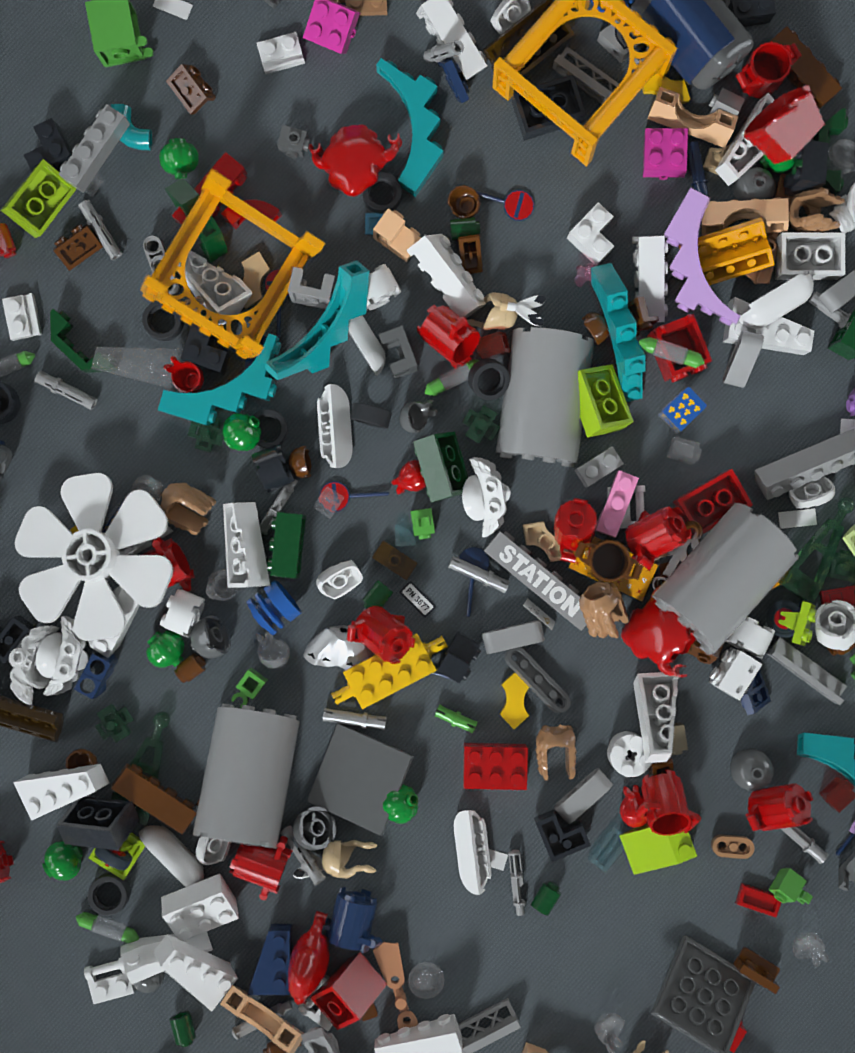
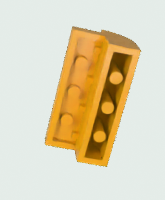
(734, 251)

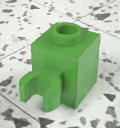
(423, 523)
(249, 686)
(788, 887)

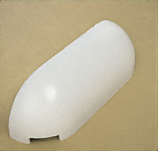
(778, 302)
(367, 343)
(334, 426)
(472, 851)
(172, 854)

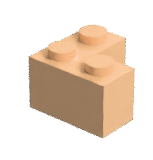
(394, 234)

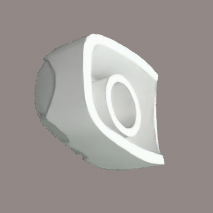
(509, 13)
(813, 493)
(339, 579)
(211, 851)

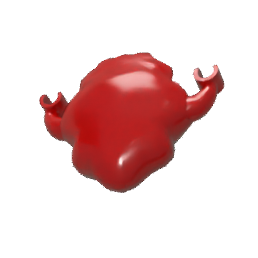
(354, 158)
(657, 636)
(309, 961)

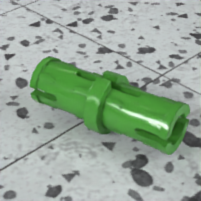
(455, 718)

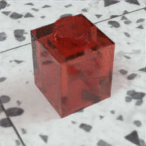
(493, 345)
(838, 794)

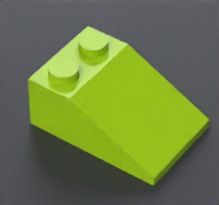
(38, 199)
(602, 401)
(653, 851)

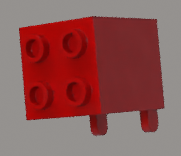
(684, 333)

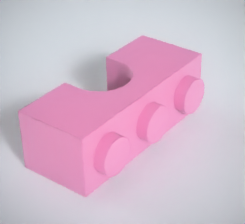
(616, 504)

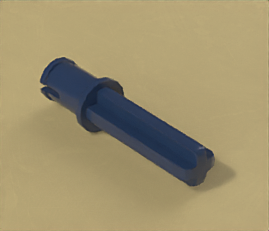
(696, 166)

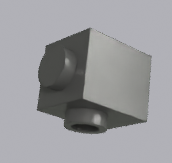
(293, 142)

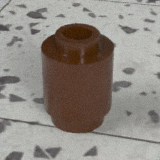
(190, 668)

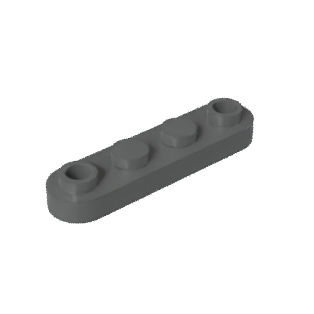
(537, 679)

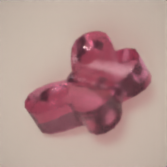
(584, 274)

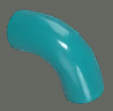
(134, 137)

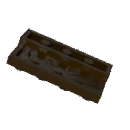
(508, 40)
(30, 719)

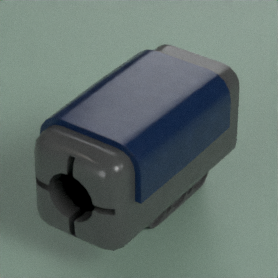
(705, 34)

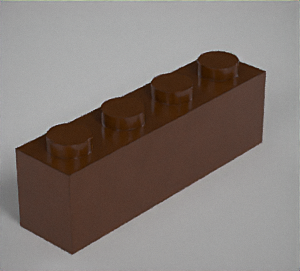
(809, 70)
(154, 798)

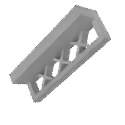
(584, 81)
(807, 670)
(494, 1031)

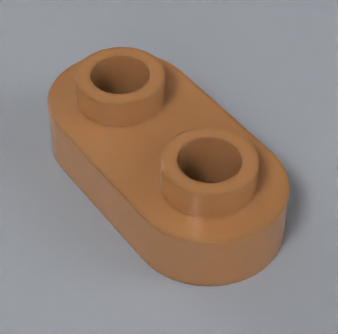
(731, 846)

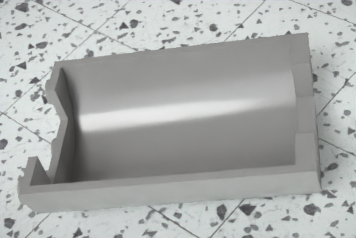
(543, 395)
(727, 575)
(247, 776)

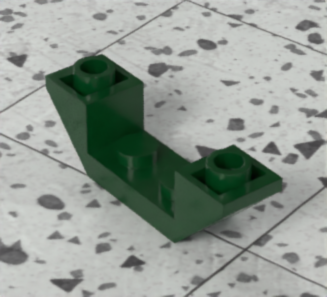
(833, 126)
(211, 236)
(59, 328)

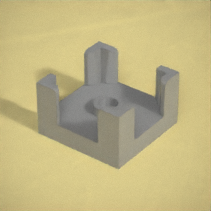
(308, 295)

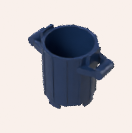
(353, 921)

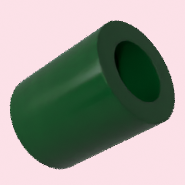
(464, 227)
(377, 595)
(546, 898)
(183, 1028)

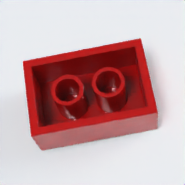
(712, 500)
(495, 766)

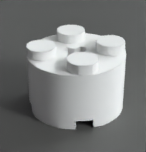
(381, 287)
(183, 612)
(836, 625)
(751, 637)
(618, 754)

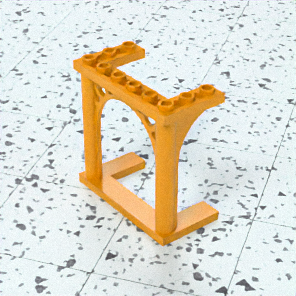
(656, 61)
(157, 285)

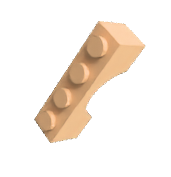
(711, 128)
(722, 214)
(263, 1018)

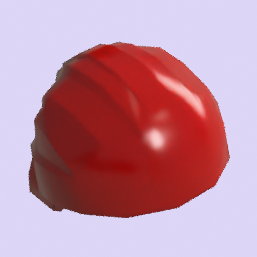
(185, 375)
(409, 478)
(629, 805)

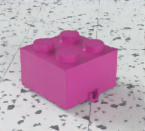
(331, 25)
(665, 152)

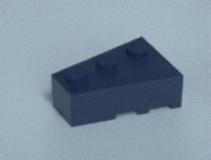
(273, 964)

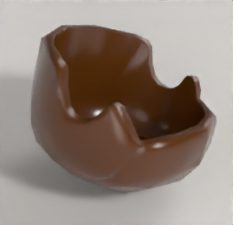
(464, 201)
(597, 326)
(300, 462)
(80, 758)

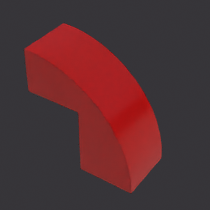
(265, 208)

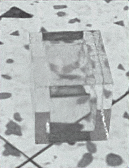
(684, 450)

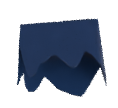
(100, 687)

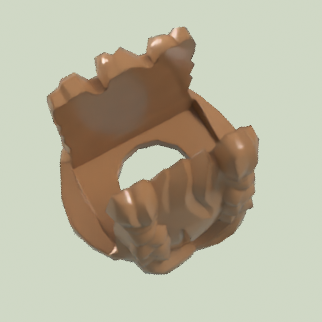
(812, 202)
(191, 497)
(603, 610)
(552, 737)

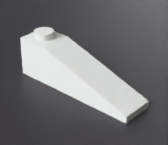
(218, 289)
(129, 607)
(140, 959)

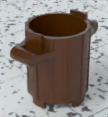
(608, 561)

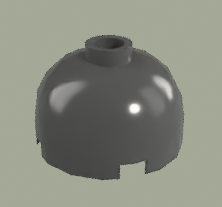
(755, 184)
(209, 638)
(752, 769)
(314, 828)

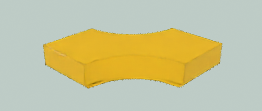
(656, 82)
(514, 709)

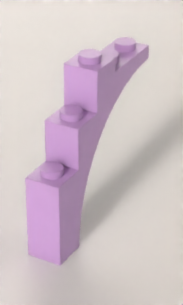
(684, 232)

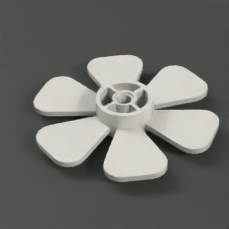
(139, 575)

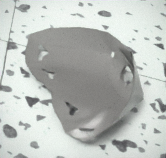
(334, 646)

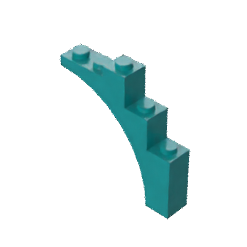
(416, 97)
(622, 328)
(313, 350)
(231, 396)
(830, 750)

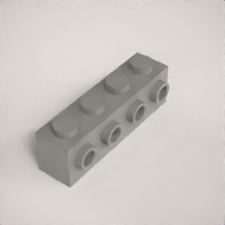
(94, 148)

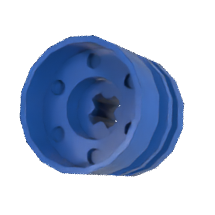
(272, 608)

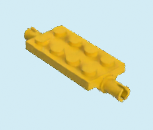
(377, 679)

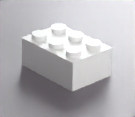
(813, 252)
(199, 907)

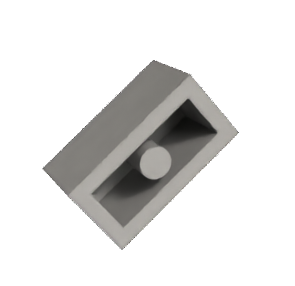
(598, 467)

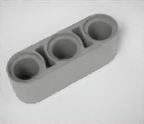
(156, 256)
(839, 293)
(743, 358)
(513, 636)
(583, 796)

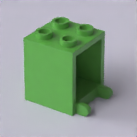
(116, 32)

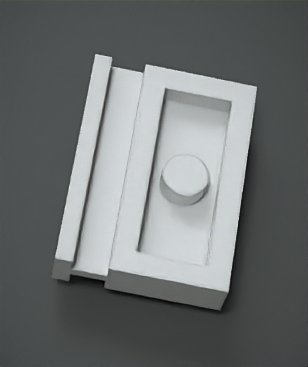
(280, 53)
(22, 316)

